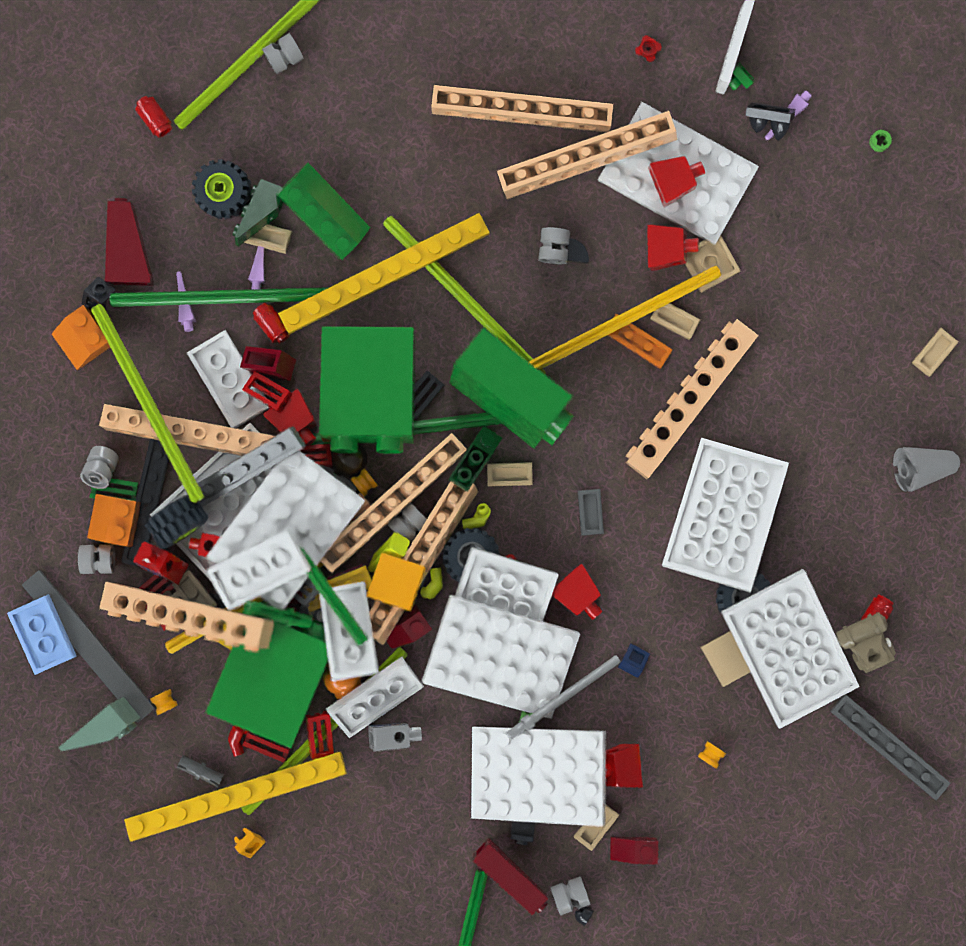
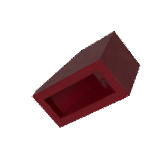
(268, 362)
(408, 628)
(634, 850)

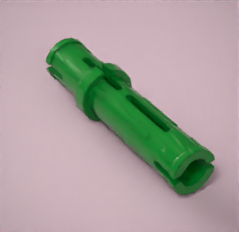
(286, 617)

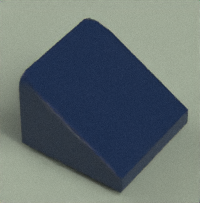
(634, 660)

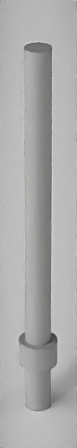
(528, 722)

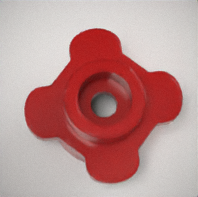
(648, 42)

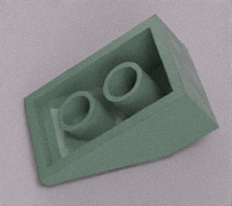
(115, 720)

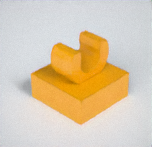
(249, 843)

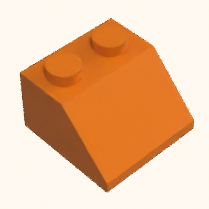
(80, 337)
(114, 520)

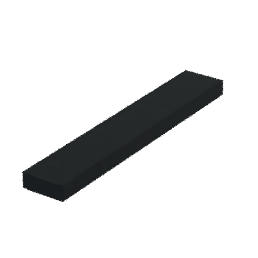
(149, 495)

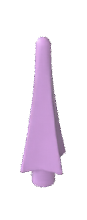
(798, 103)
(257, 272)
(186, 314)

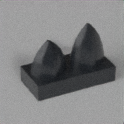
(779, 116)

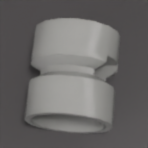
(283, 53)
(554, 238)
(99, 467)
(408, 523)
(88, 559)
(570, 895)

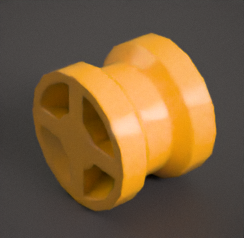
(364, 482)
(164, 702)
(711, 755)

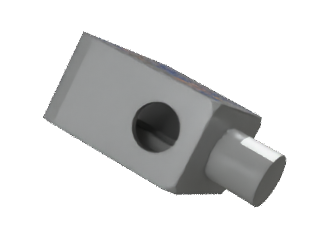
(382, 736)

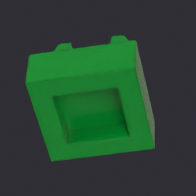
(740, 76)

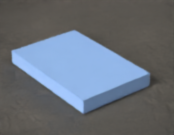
(41, 634)

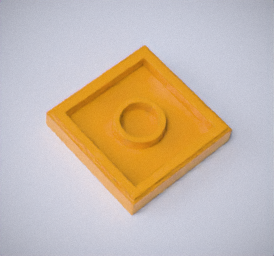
(396, 582)

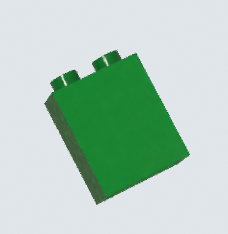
(367, 388)
(511, 390)
(272, 687)

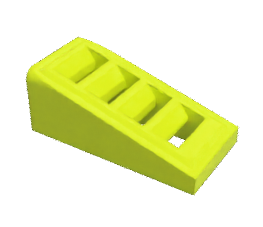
(394, 546)

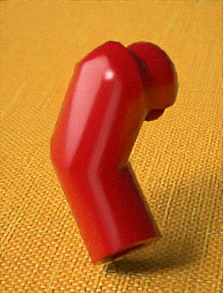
(234, 740)

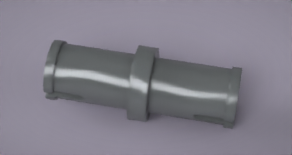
(200, 771)

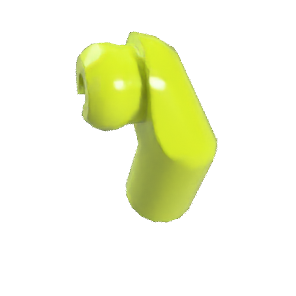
(479, 518)
(434, 586)

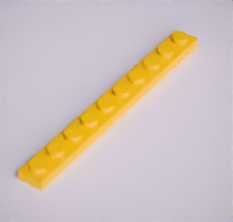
(384, 273)
(235, 796)

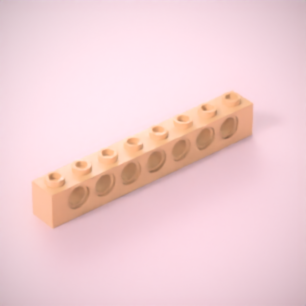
(522, 108)
(587, 155)
(743, 338)
(183, 431)
(393, 502)
(425, 550)
(258, 629)

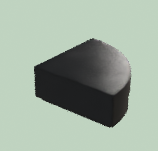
(577, 252)

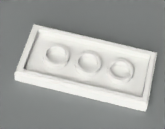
(734, 46)
(220, 370)
(258, 569)
(344, 654)
(375, 697)

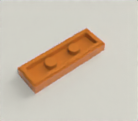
(642, 344)

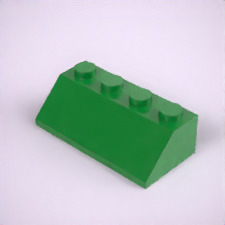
(323, 211)

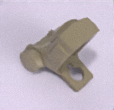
(868, 642)

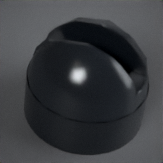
(583, 915)

